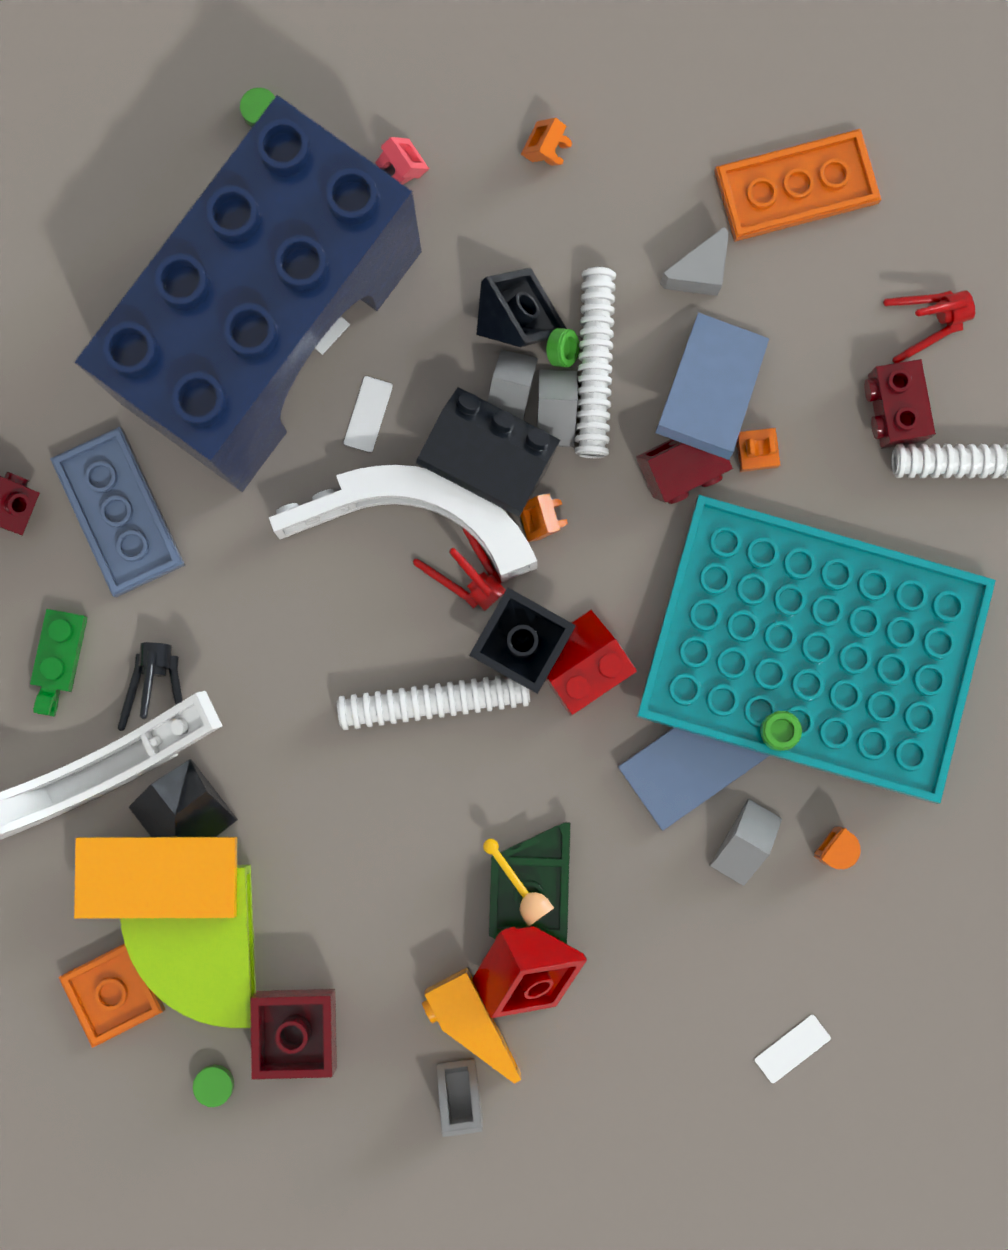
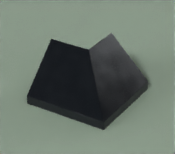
(516, 309)
(522, 640)
(182, 805)

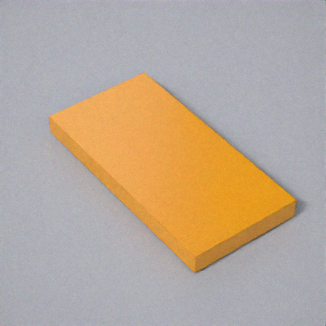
(155, 877)

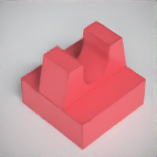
(404, 158)

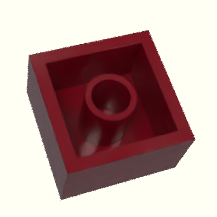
(293, 1034)

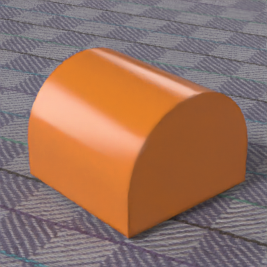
(839, 849)

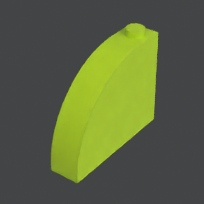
(199, 963)

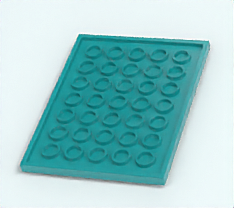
(819, 626)

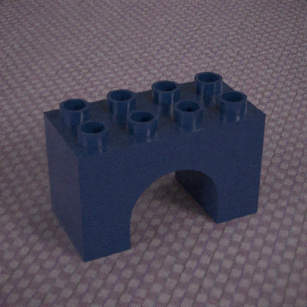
(251, 288)

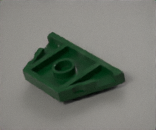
(542, 868)

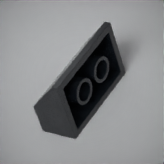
(488, 451)

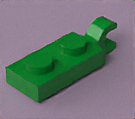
(57, 658)

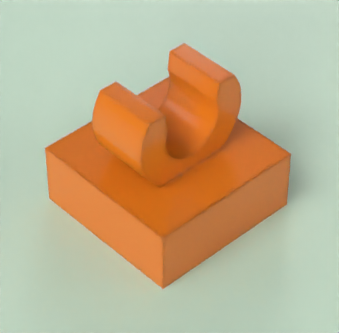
(544, 140)
(758, 450)
(540, 517)

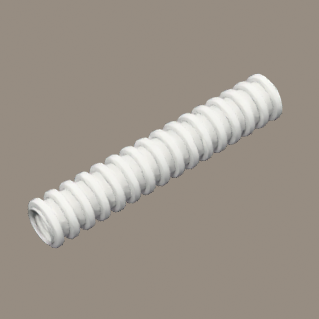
(595, 362)
(950, 461)
(430, 702)

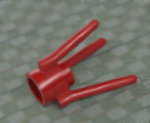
(949, 309)
(484, 588)

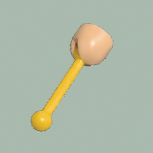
(533, 904)

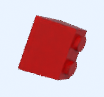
(588, 664)
(526, 972)

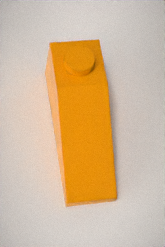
(465, 1018)

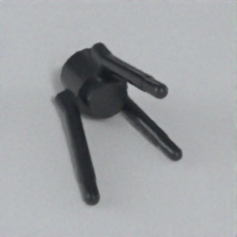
(151, 662)

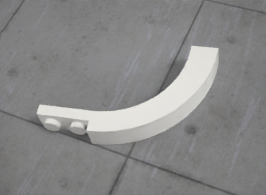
(420, 489)
(107, 767)

